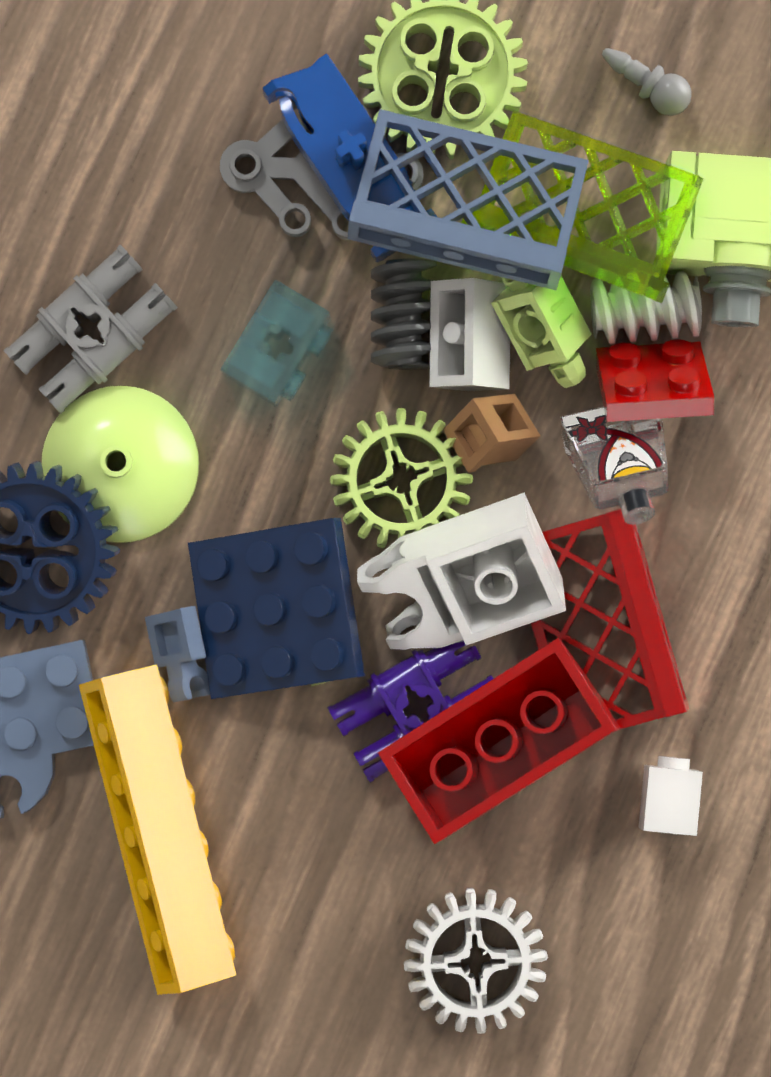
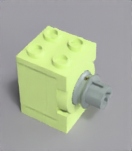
(725, 232)

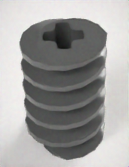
(401, 314)

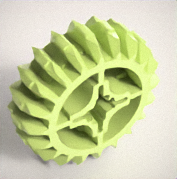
(387, 437)

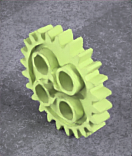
(488, 80)

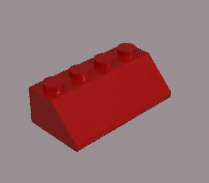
(498, 740)

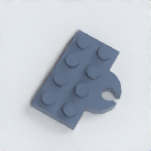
(41, 715)

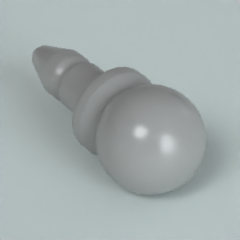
(667, 92)

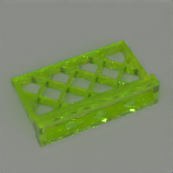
(582, 254)

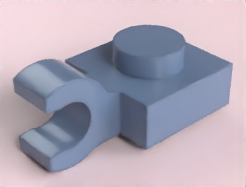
(177, 645)

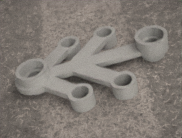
(286, 168)

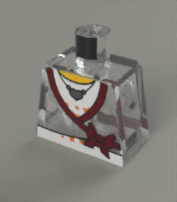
(618, 461)

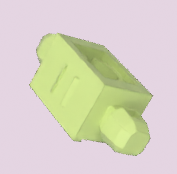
(544, 328)

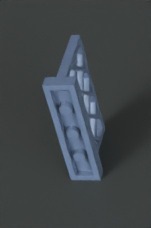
(457, 242)

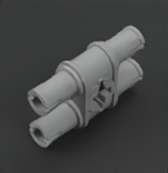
(120, 332)

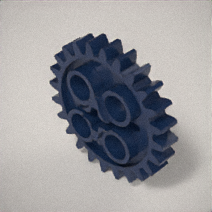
(34, 593)

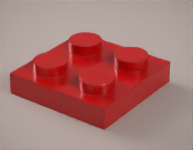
(654, 381)

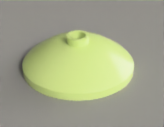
(158, 453)

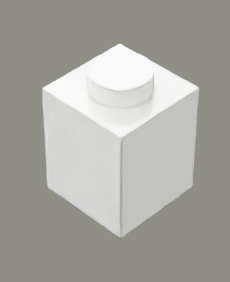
(670, 797)

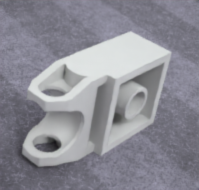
(468, 577)

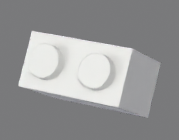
(467, 336)

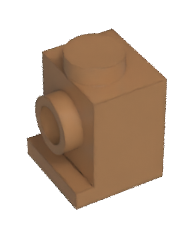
(491, 431)

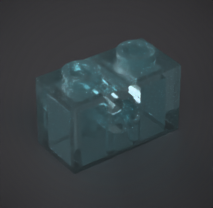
(278, 314)

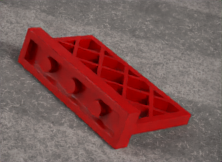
(642, 610)

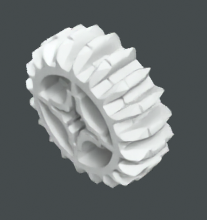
(500, 959)

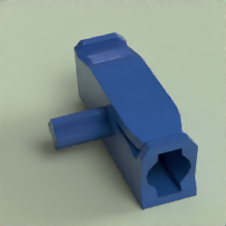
(337, 136)

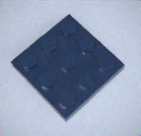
(276, 608)

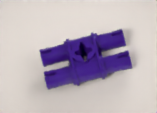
(388, 695)

